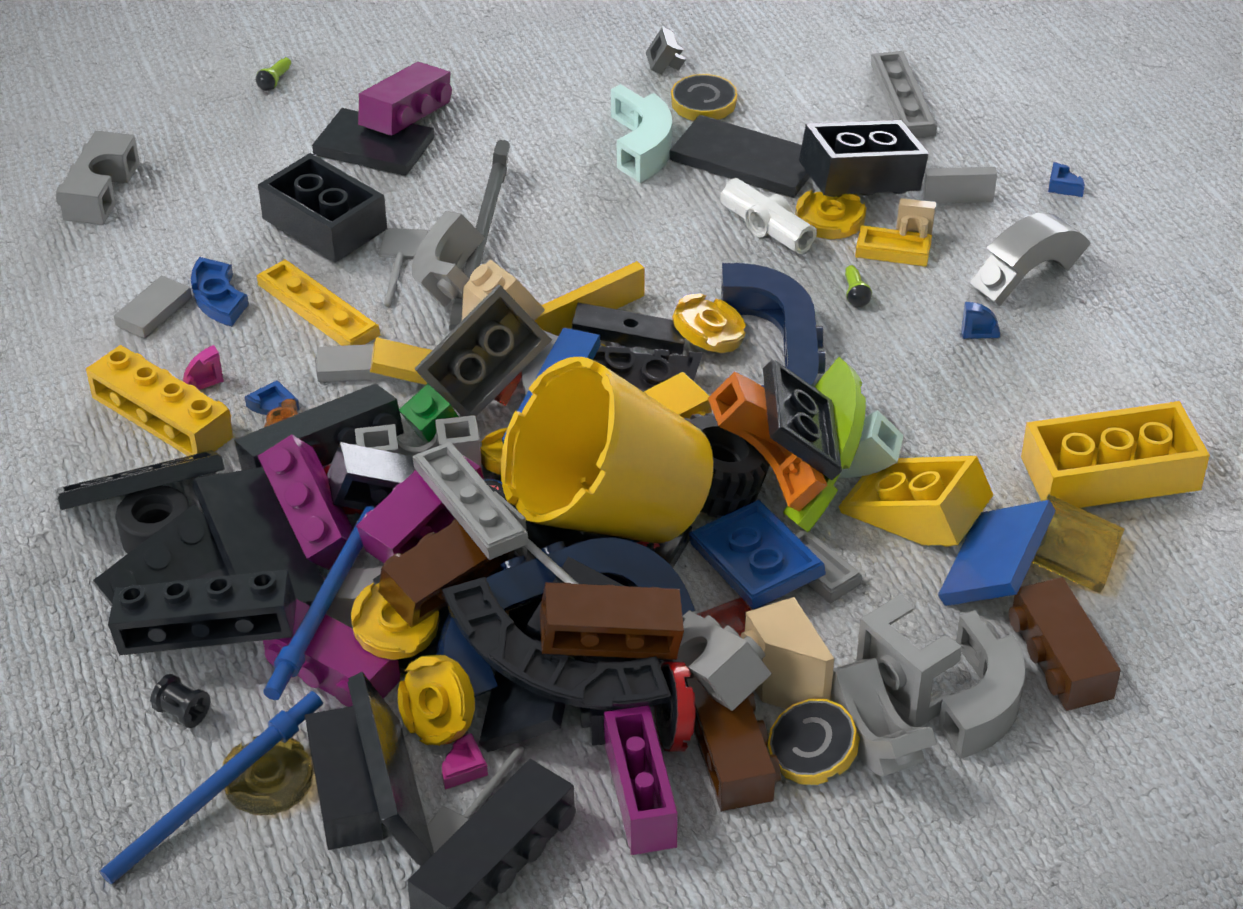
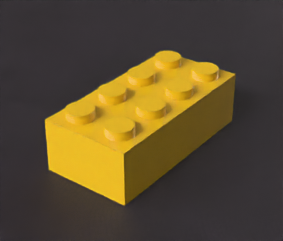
(1115, 455)

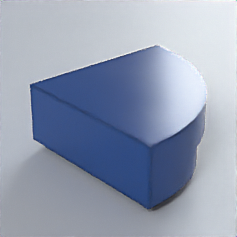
(1065, 182)
(979, 322)
(268, 398)

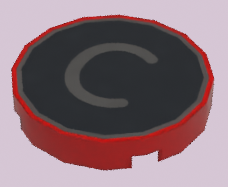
(677, 718)

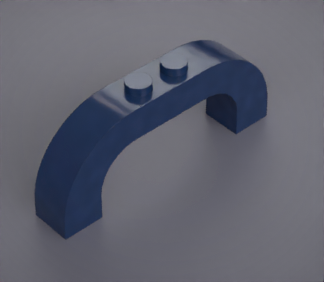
(787, 305)
(525, 581)

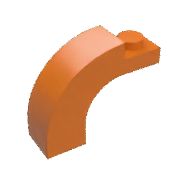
(742, 409)

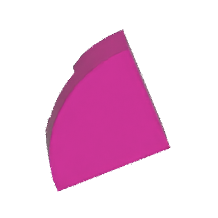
(204, 369)
(463, 763)

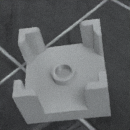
(903, 667)

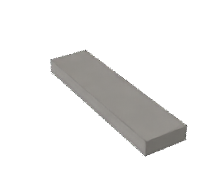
(903, 92)
(470, 500)

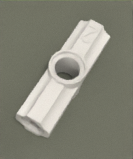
(768, 215)

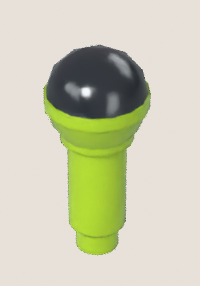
(268, 77)
(858, 292)

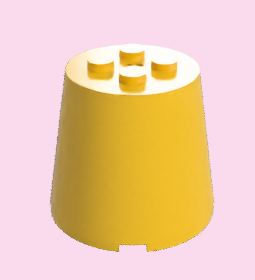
(604, 457)

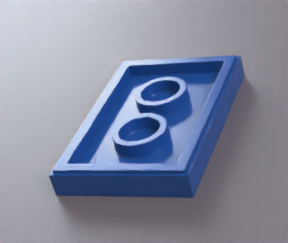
(997, 553)
(757, 554)

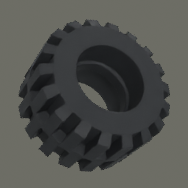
(736, 468)

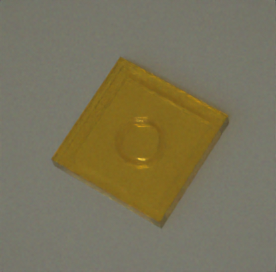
(1079, 545)

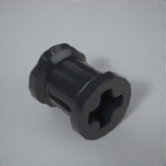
(180, 700)

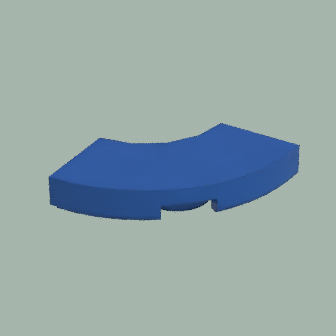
(214, 292)

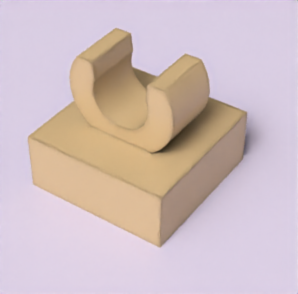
(915, 217)

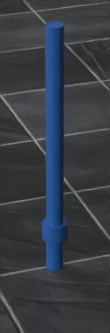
(292, 656)
(280, 728)

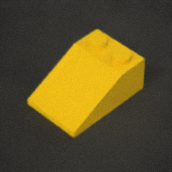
(922, 498)

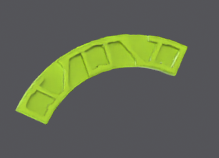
(849, 406)

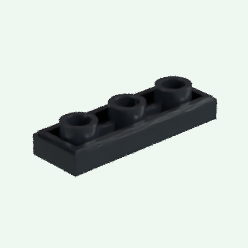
(628, 328)

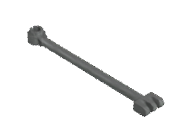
(485, 217)

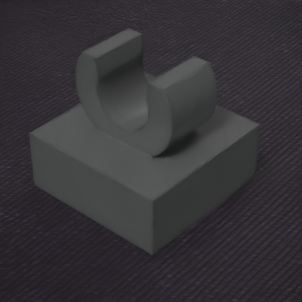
(664, 52)

